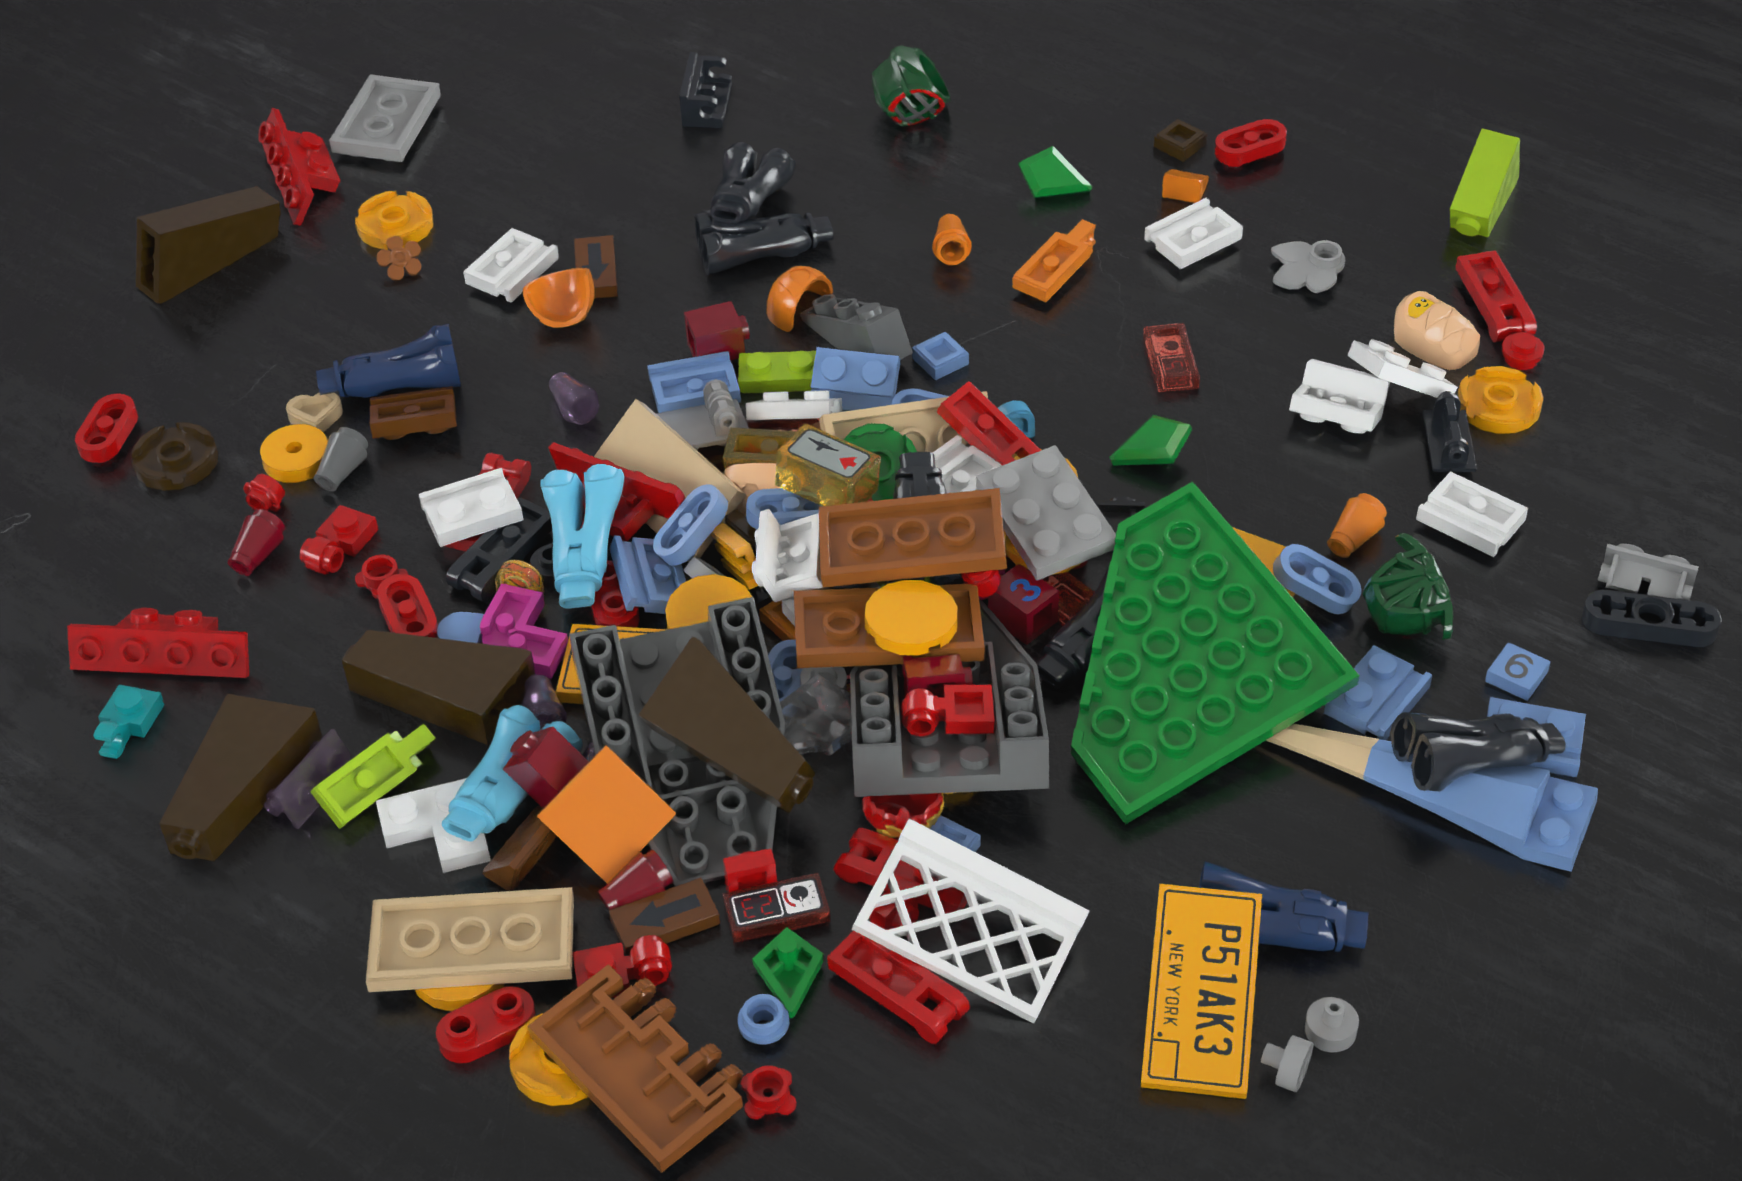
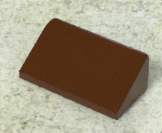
(520, 852)

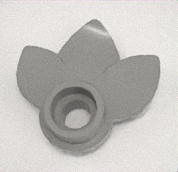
(1308, 265)

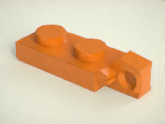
(1055, 262)

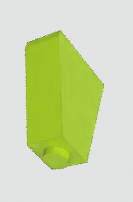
(1486, 183)

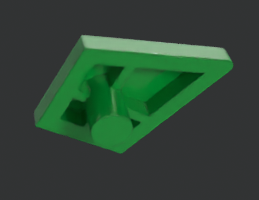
(1052, 175)
(1153, 443)
(789, 968)

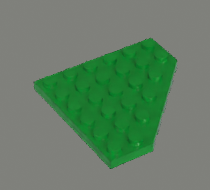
(1192, 657)

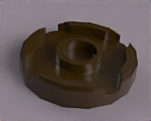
(174, 456)

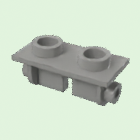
(1628, 565)

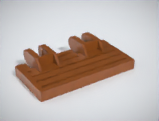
(633, 1066)

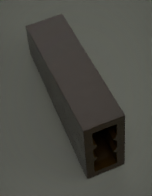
(200, 239)
(440, 679)
(720, 724)
(239, 760)

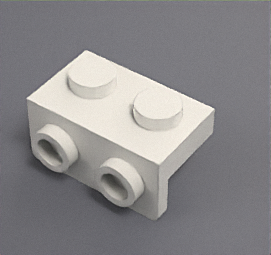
(1340, 396)
(787, 555)

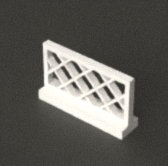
(998, 890)

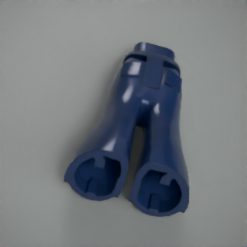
(418, 364)
(1293, 916)

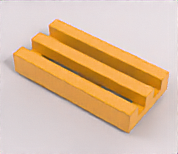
(733, 550)

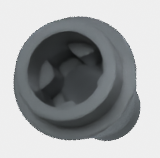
(341, 456)

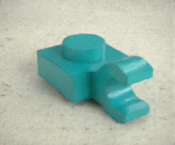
(126, 714)

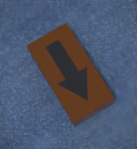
(599, 257)
(666, 914)

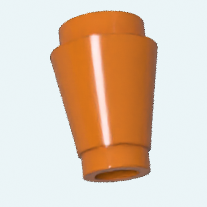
(951, 241)
(1358, 523)

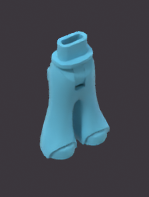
(580, 548)
(489, 792)

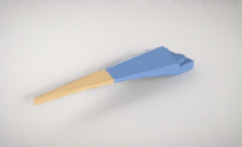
(1509, 806)

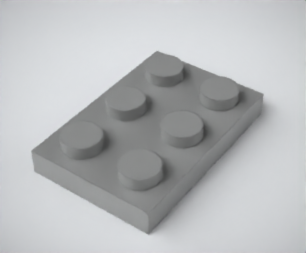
(385, 118)
(1048, 513)

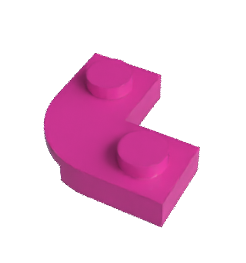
(511, 623)

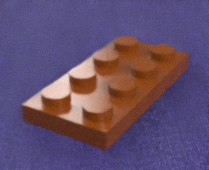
(911, 537)
(834, 634)

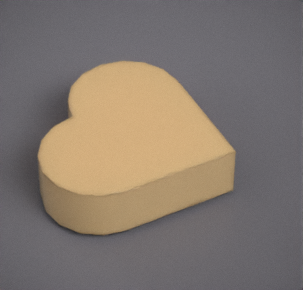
(315, 410)

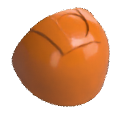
(788, 290)
(561, 297)

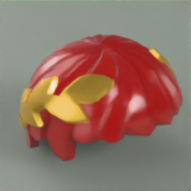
(892, 812)

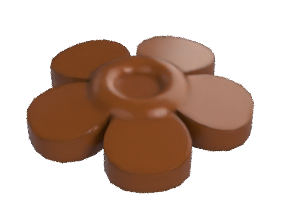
(400, 258)

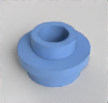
(763, 1008)

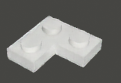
(1395, 368)
(420, 817)

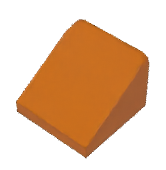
(1184, 185)

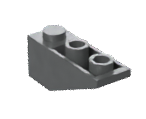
(858, 326)

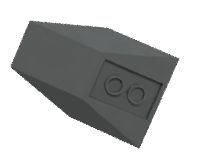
(899, 763)
(713, 811)

